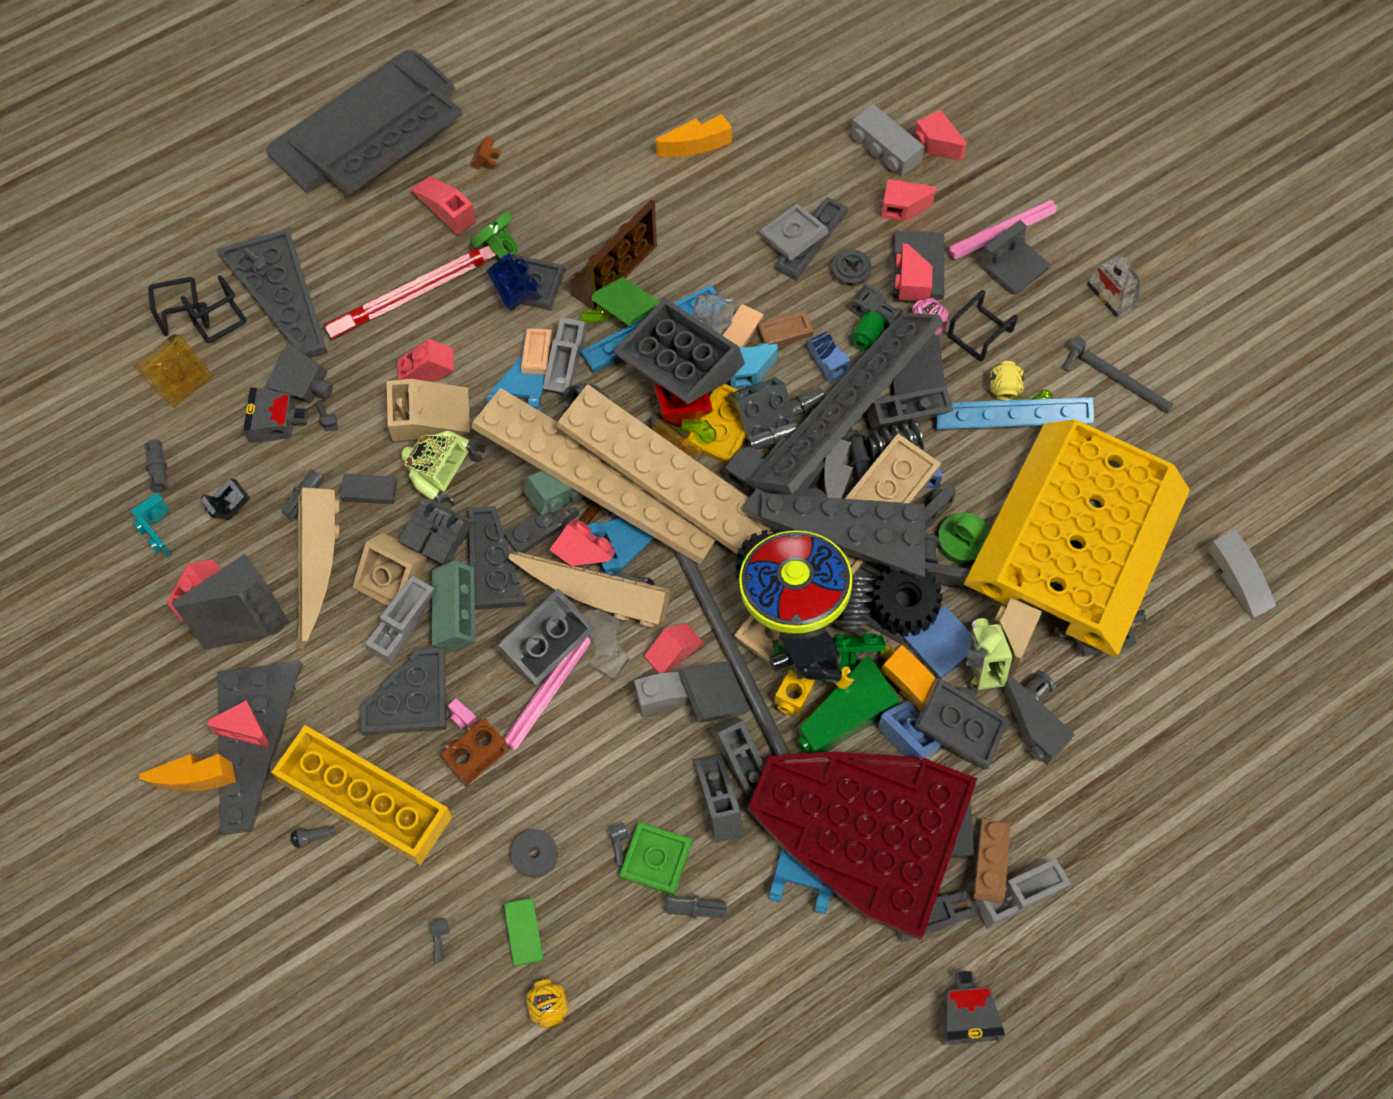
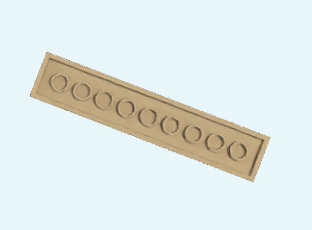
(547, 447)
(660, 468)
(894, 477)

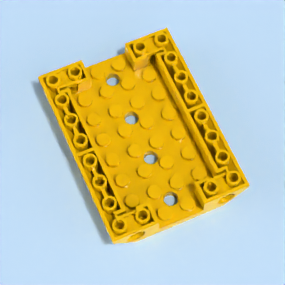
(1119, 540)

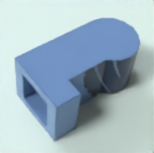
(828, 356)

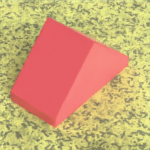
(672, 647)
(239, 724)

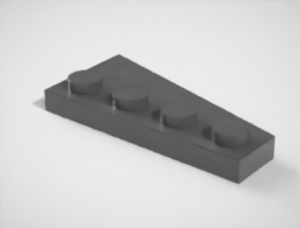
(494, 572)

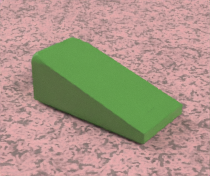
(523, 932)

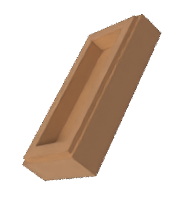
(786, 329)

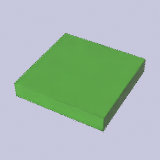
(625, 301)
(656, 858)

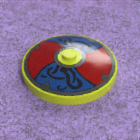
(795, 581)

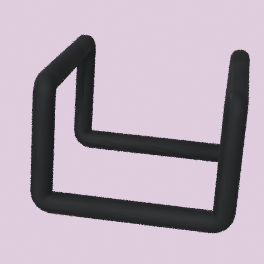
(229, 298)
(163, 324)
(1004, 326)

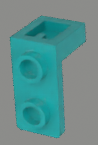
(147, 513)

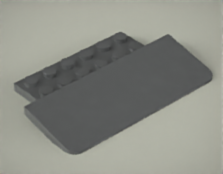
(368, 125)

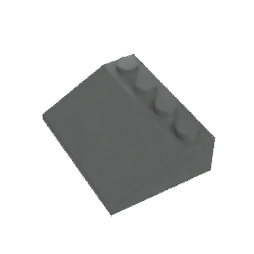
(680, 352)
(231, 607)

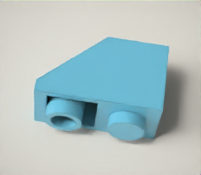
(757, 364)

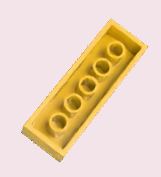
(362, 795)

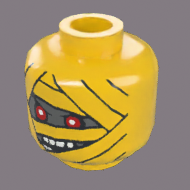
(546, 1003)

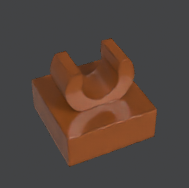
(484, 153)

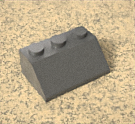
(544, 637)

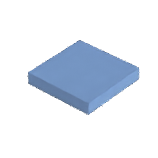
(942, 645)

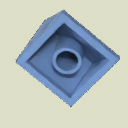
(899, 729)

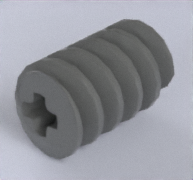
(877, 442)
(852, 614)

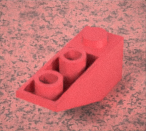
(446, 203)

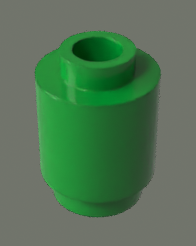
(868, 330)

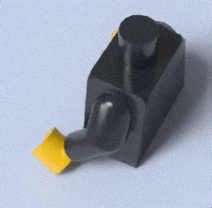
(811, 657)

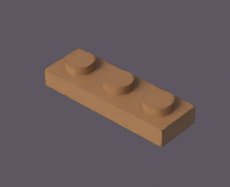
(992, 861)

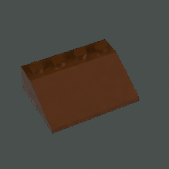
(618, 255)

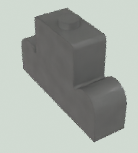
(749, 462)

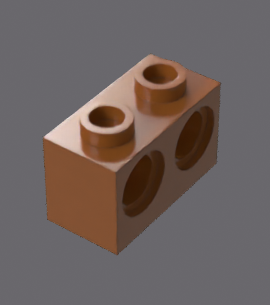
(479, 756)

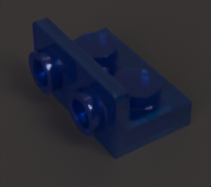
(513, 281)

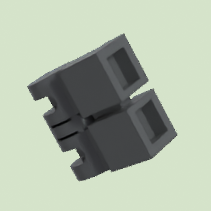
(436, 531)

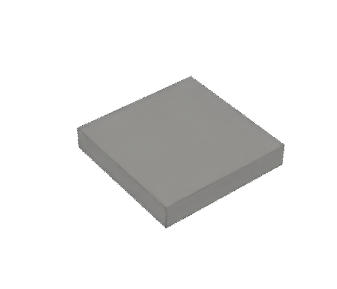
(793, 232)

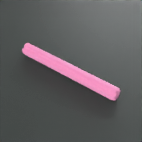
(986, 236)
(543, 696)

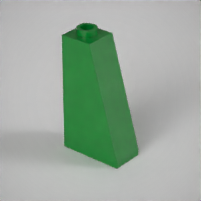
(848, 709)

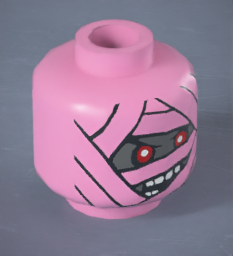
(932, 306)

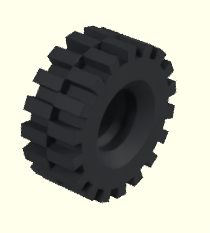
(900, 616)

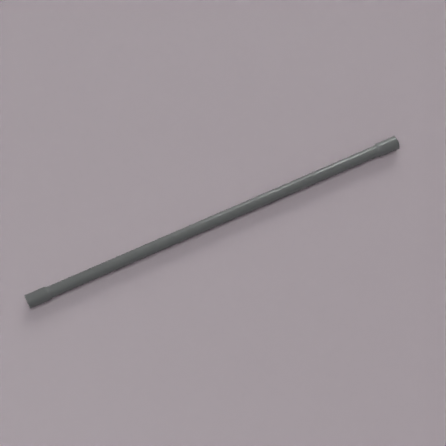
(734, 656)

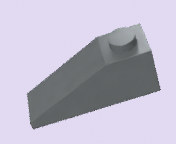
(909, 407)
(1038, 726)
(739, 753)
(719, 798)

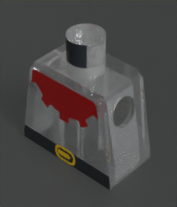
(1116, 285)

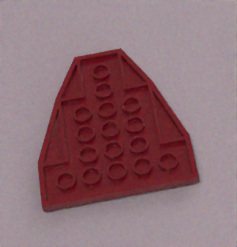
(867, 827)

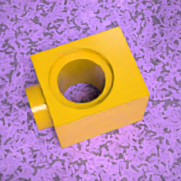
(793, 706)

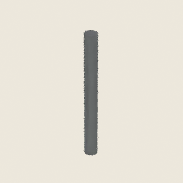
(1127, 381)

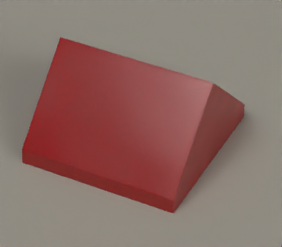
(675, 409)

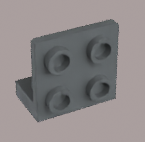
(1013, 259)
(763, 406)

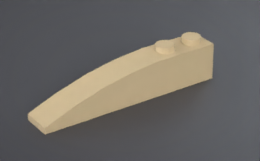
(315, 554)
(601, 590)

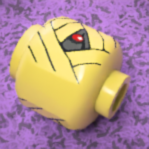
(1007, 381)

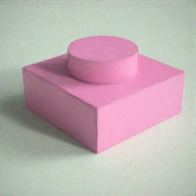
(461, 715)

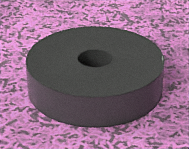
(531, 841)

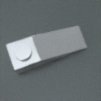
(660, 693)

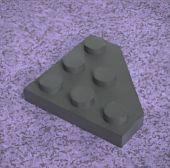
(410, 697)

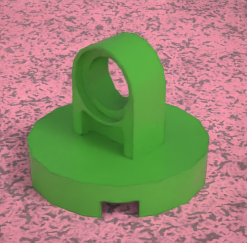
(496, 236)
(962, 537)

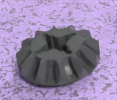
(851, 258)

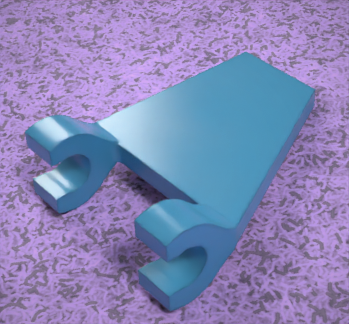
(521, 385)
(626, 541)
(790, 871)

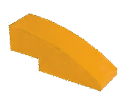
(695, 138)
(909, 676)
(191, 774)

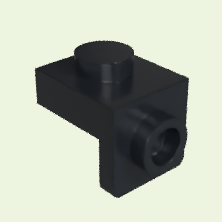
(226, 501)

